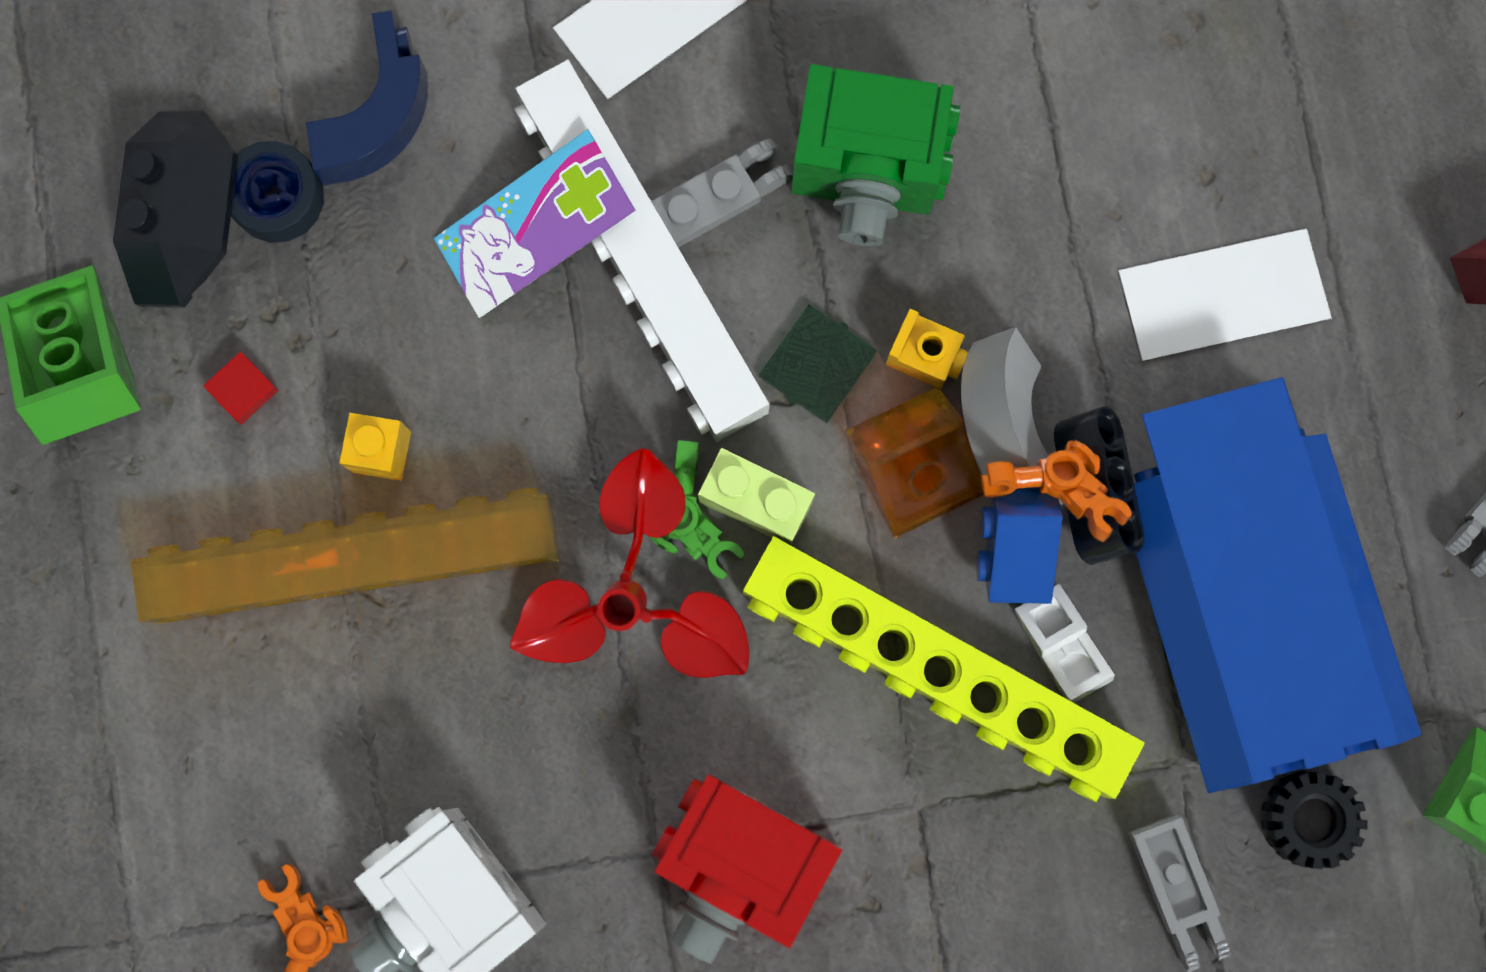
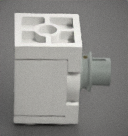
(441, 902)

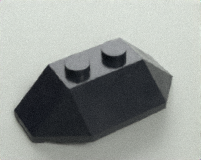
(174, 207)

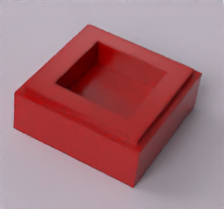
(240, 388)

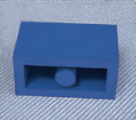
(1020, 547)

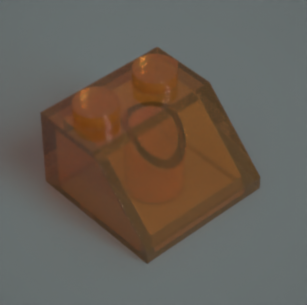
(916, 461)

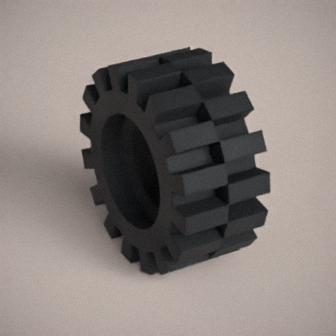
(1345, 820)

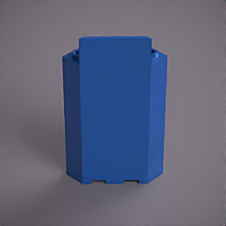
(1264, 591)

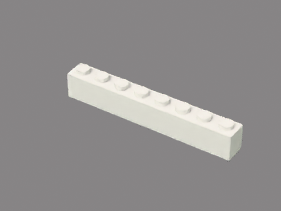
(650, 267)

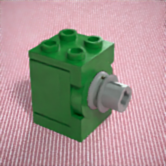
(873, 147)

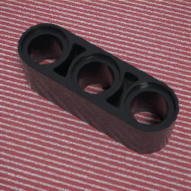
(1105, 437)

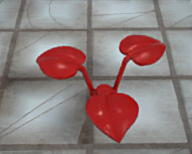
(564, 627)

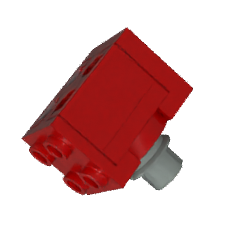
(740, 868)

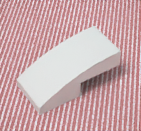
(1065, 646)

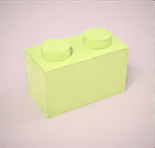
(755, 497)

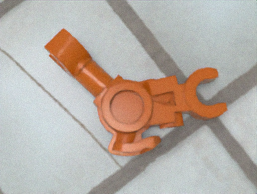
(1063, 476)
(306, 934)

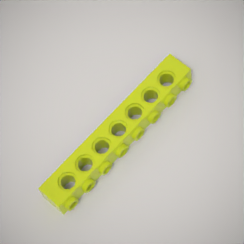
(1109, 748)

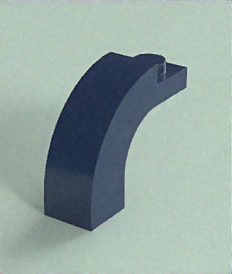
(382, 126)

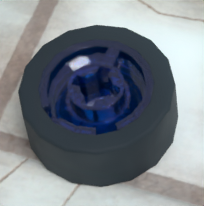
(275, 216)

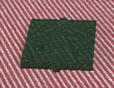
(817, 364)

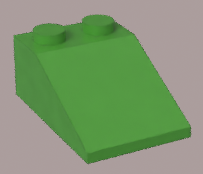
(66, 356)

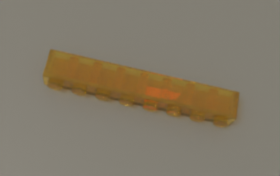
(346, 558)

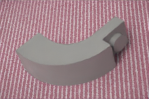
(998, 401)

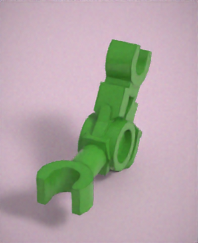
(696, 528)

